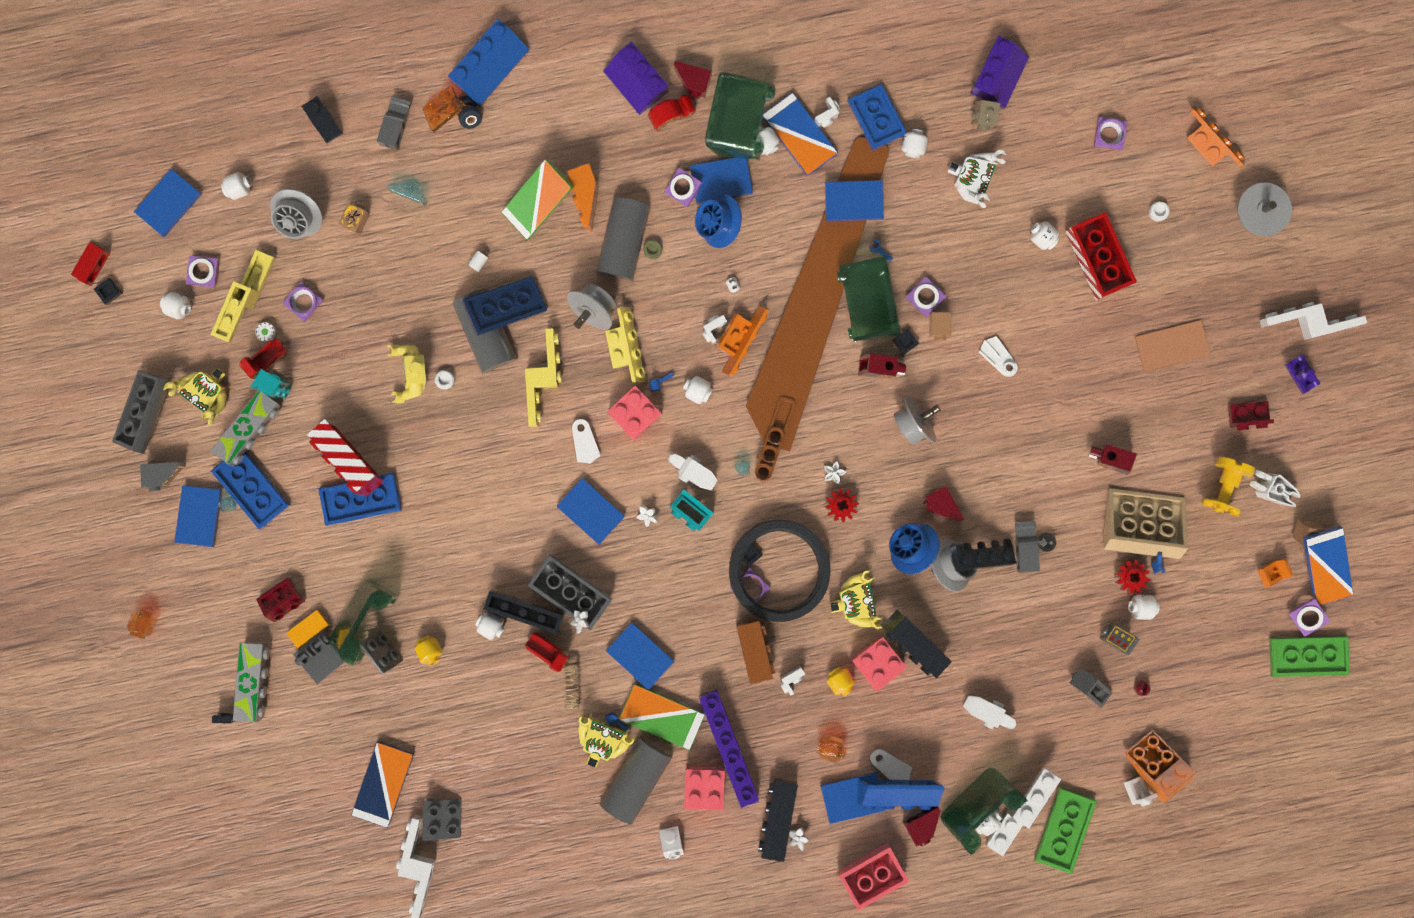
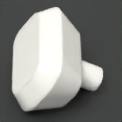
(733, 284)

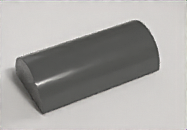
(623, 238)
(489, 349)
(140, 412)
(569, 590)
(635, 781)

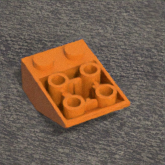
(585, 193)
(1159, 766)

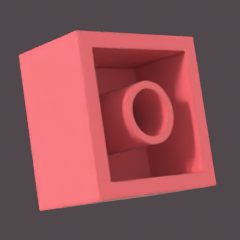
(634, 413)
(878, 663)
(704, 787)

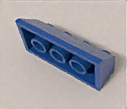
(488, 62)
(899, 793)

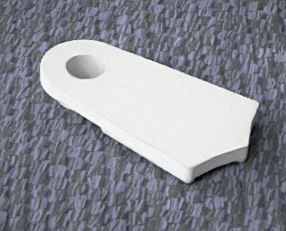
(998, 356)
(584, 442)
(891, 766)

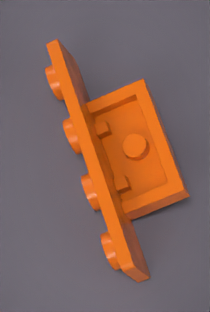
(1210, 142)
(738, 338)

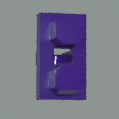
(1306, 380)

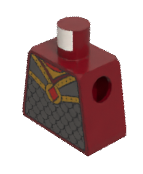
(874, 366)
(1122, 459)

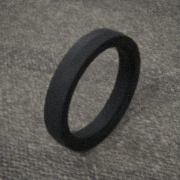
(823, 571)

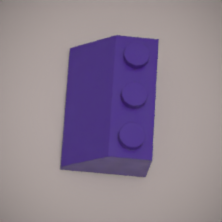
(1000, 72)
(636, 78)

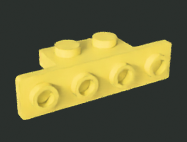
(624, 346)

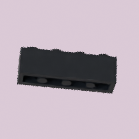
(524, 611)
(914, 642)
(779, 819)

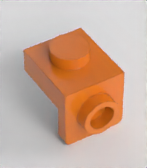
(1274, 572)

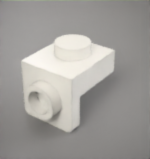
(826, 118)
(714, 324)
(1139, 792)
(671, 842)

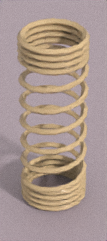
(571, 703)

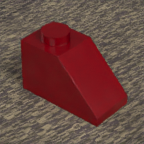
(693, 78)
(942, 504)
(923, 826)

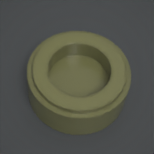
(652, 249)

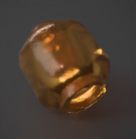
(141, 624)
(831, 749)

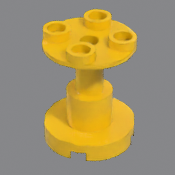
(1229, 479)

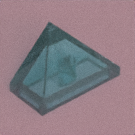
(409, 189)

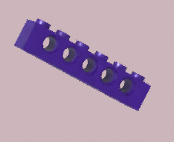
(729, 748)

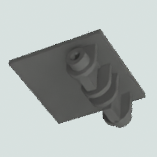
(381, 652)
(318, 657)
(441, 819)

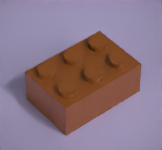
(755, 651)

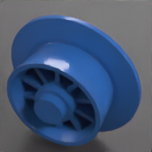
(719, 220)
(914, 547)

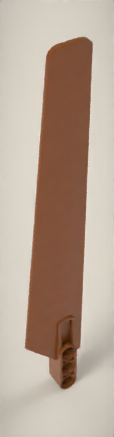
(802, 333)

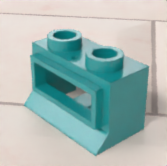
(271, 385)
(696, 505)

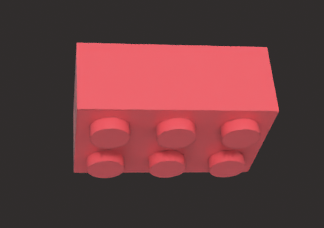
(872, 876)

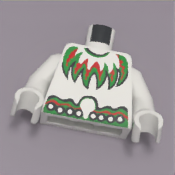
(975, 175)

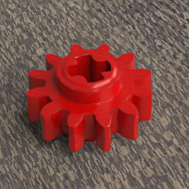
(839, 498)
(1139, 576)

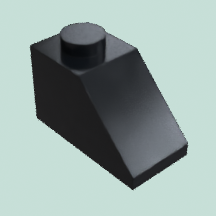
(322, 119)

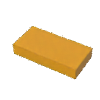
(307, 628)

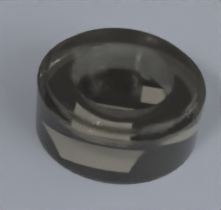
(1046, 542)

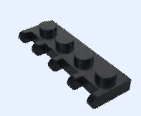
(983, 557)

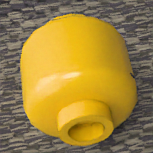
(428, 650)
(841, 681)

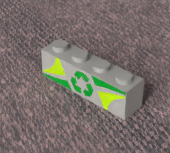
(246, 428)
(251, 681)

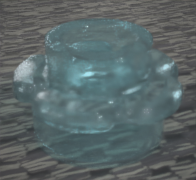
(742, 468)
(227, 504)

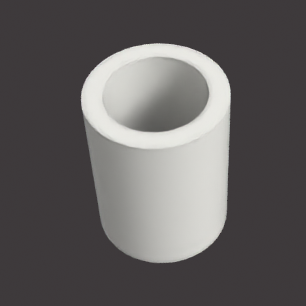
(477, 261)

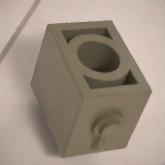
(985, 114)

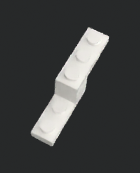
(1312, 320)
(1014, 819)
(415, 866)

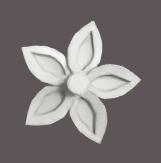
(834, 472)
(647, 515)
(580, 620)
(798, 838)

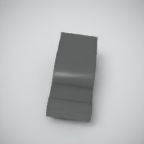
(394, 123)
(1026, 547)

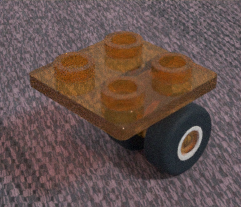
(447, 105)

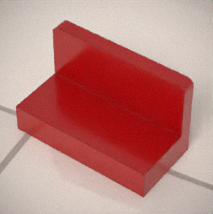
(90, 264)

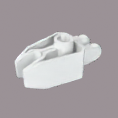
(691, 470)
(1274, 488)
(990, 713)

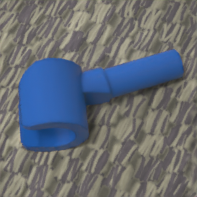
(879, 250)
(655, 384)
(1158, 564)
(612, 718)

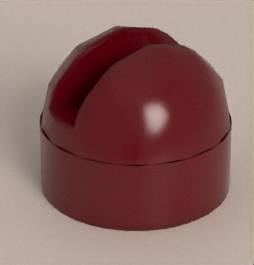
(1138, 688)

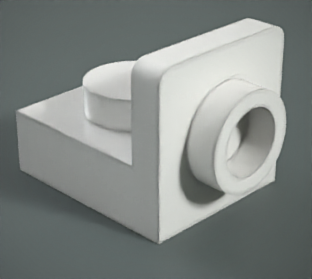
(794, 677)

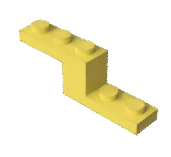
(242, 296)
(542, 377)

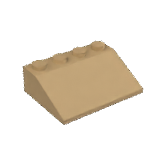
(1145, 523)

